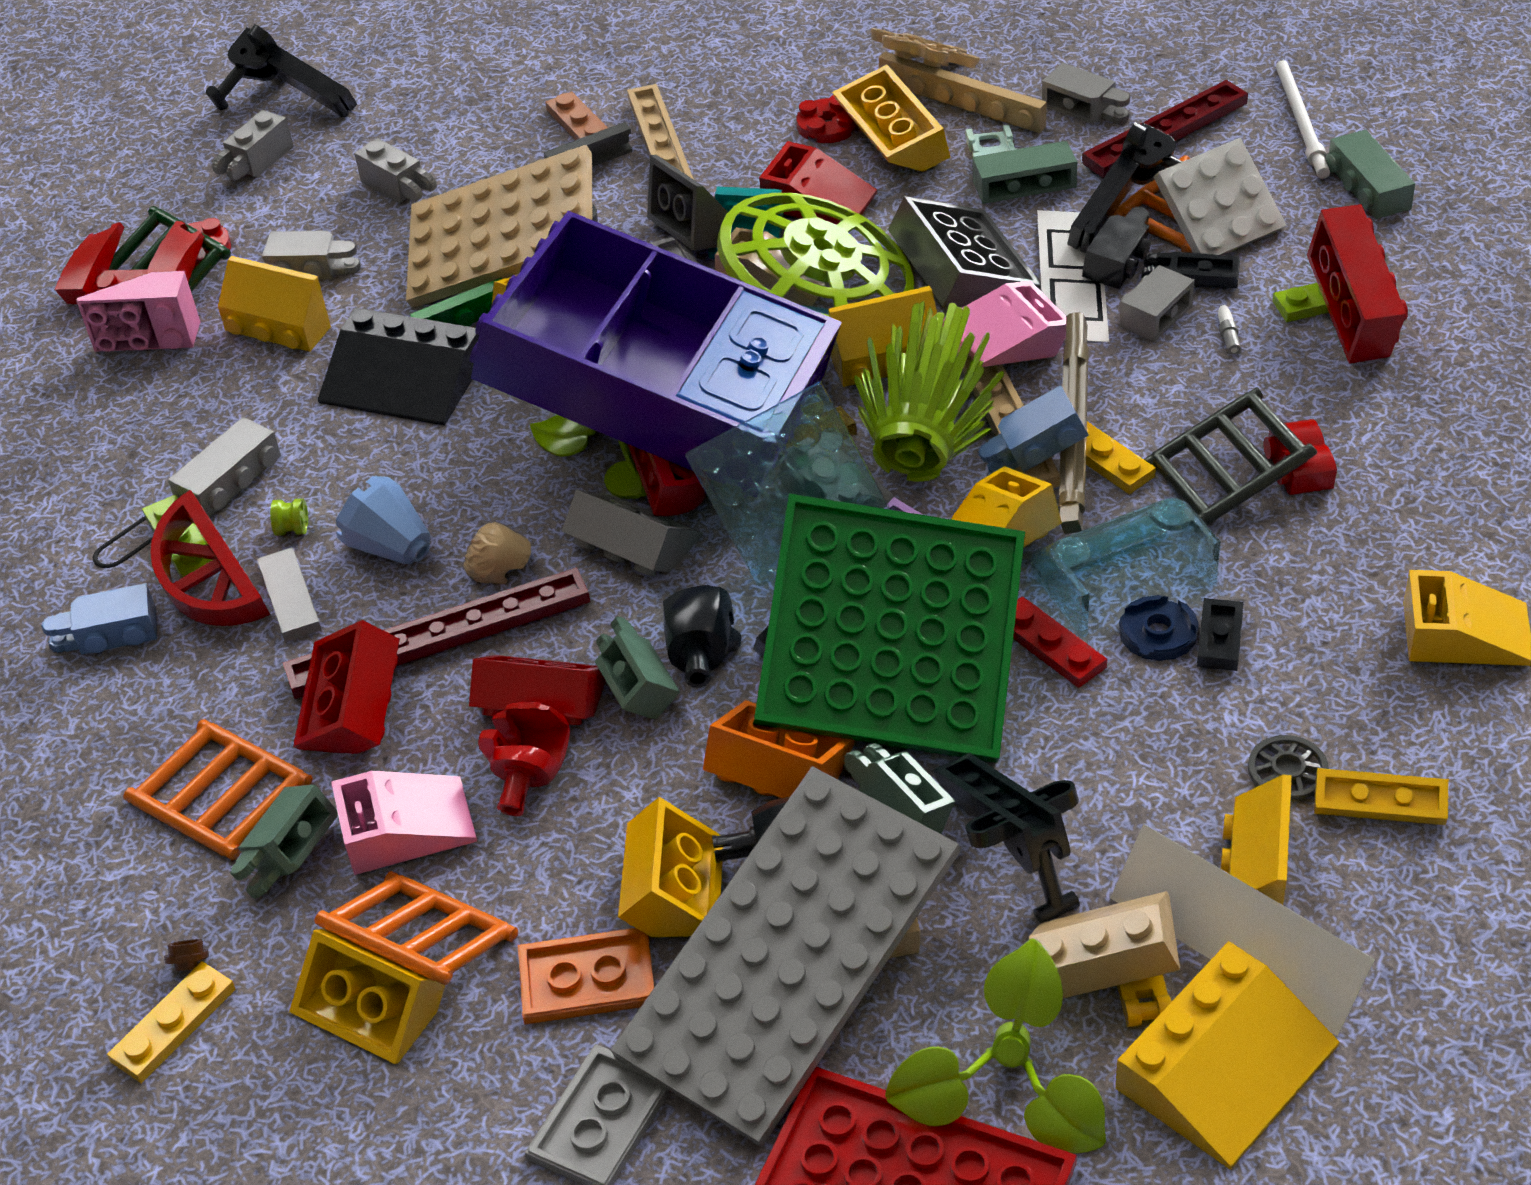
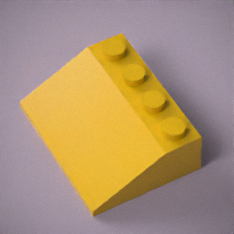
(1225, 1055)

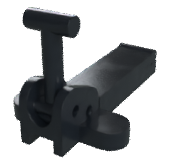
(260, 58)
(1141, 158)
(1022, 819)

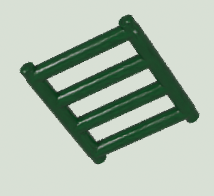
(156, 216)

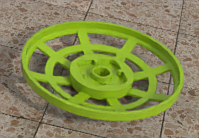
(801, 246)

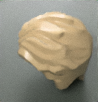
(495, 552)

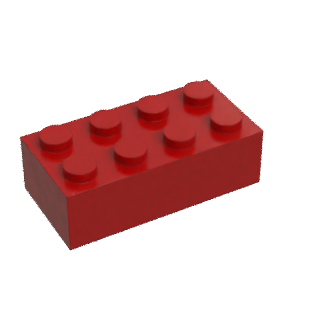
(1356, 283)

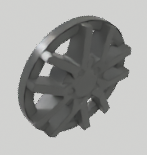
(1287, 763)

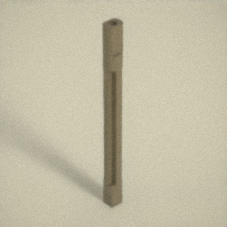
(1073, 458)

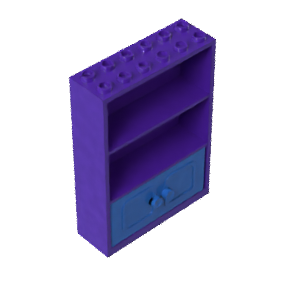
(644, 341)

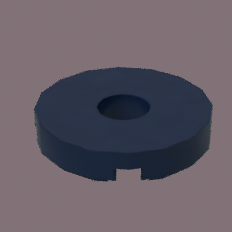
(1153, 644)

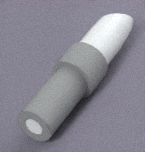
(1229, 330)

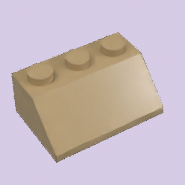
(1112, 944)

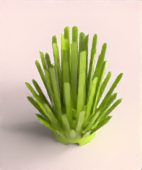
(925, 395)

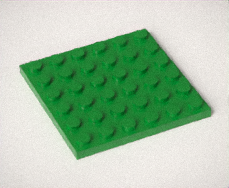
(891, 628)

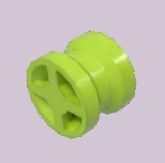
(289, 517)

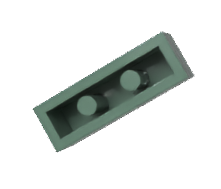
(1024, 172)
(1370, 174)

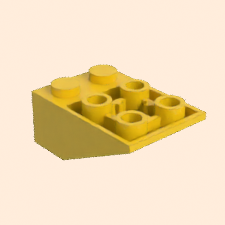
(1012, 502)
(1463, 621)

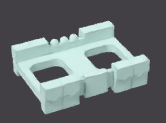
(1005, 139)

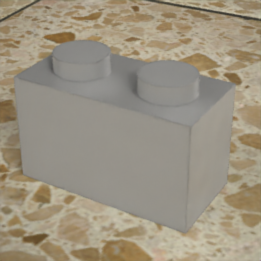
(1156, 303)

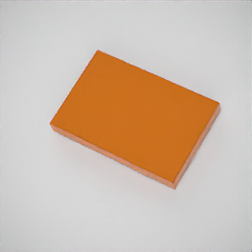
(585, 975)

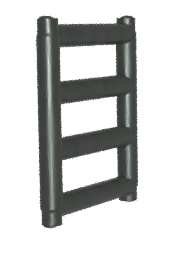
(1222, 420)

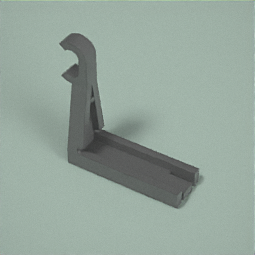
(603, 145)

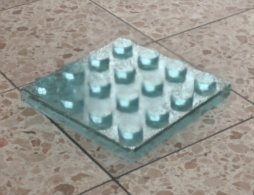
(781, 451)

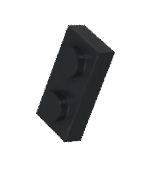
(1220, 634)

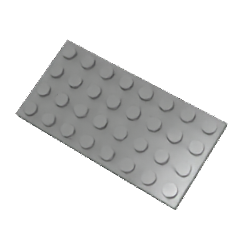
(786, 954)

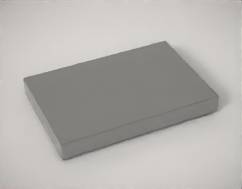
(597, 1120)

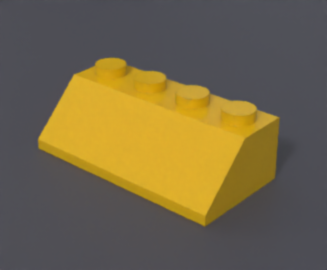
(894, 120)

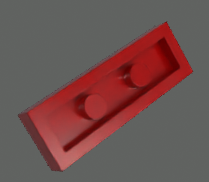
(1056, 644)

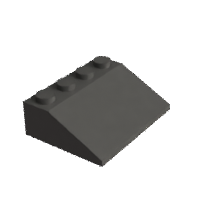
(956, 250)

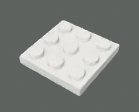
(1220, 200)

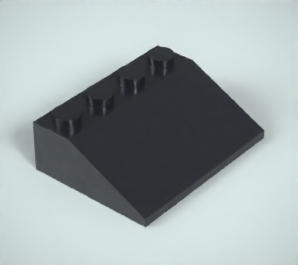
(399, 366)

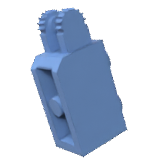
(1034, 433)
(104, 621)

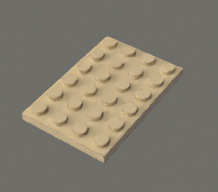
(492, 224)

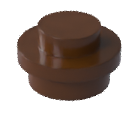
(186, 954)

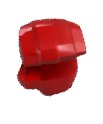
(524, 750)

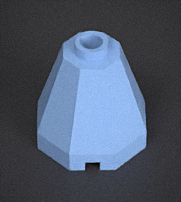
(383, 523)

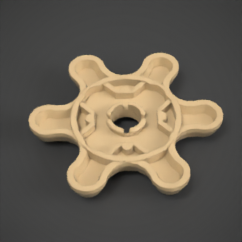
(914, 46)

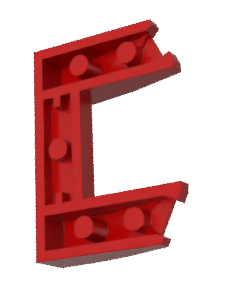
(90, 262)

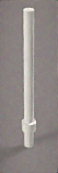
(1314, 150)

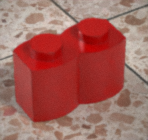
(1315, 474)

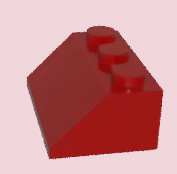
(565, 686)
(347, 690)

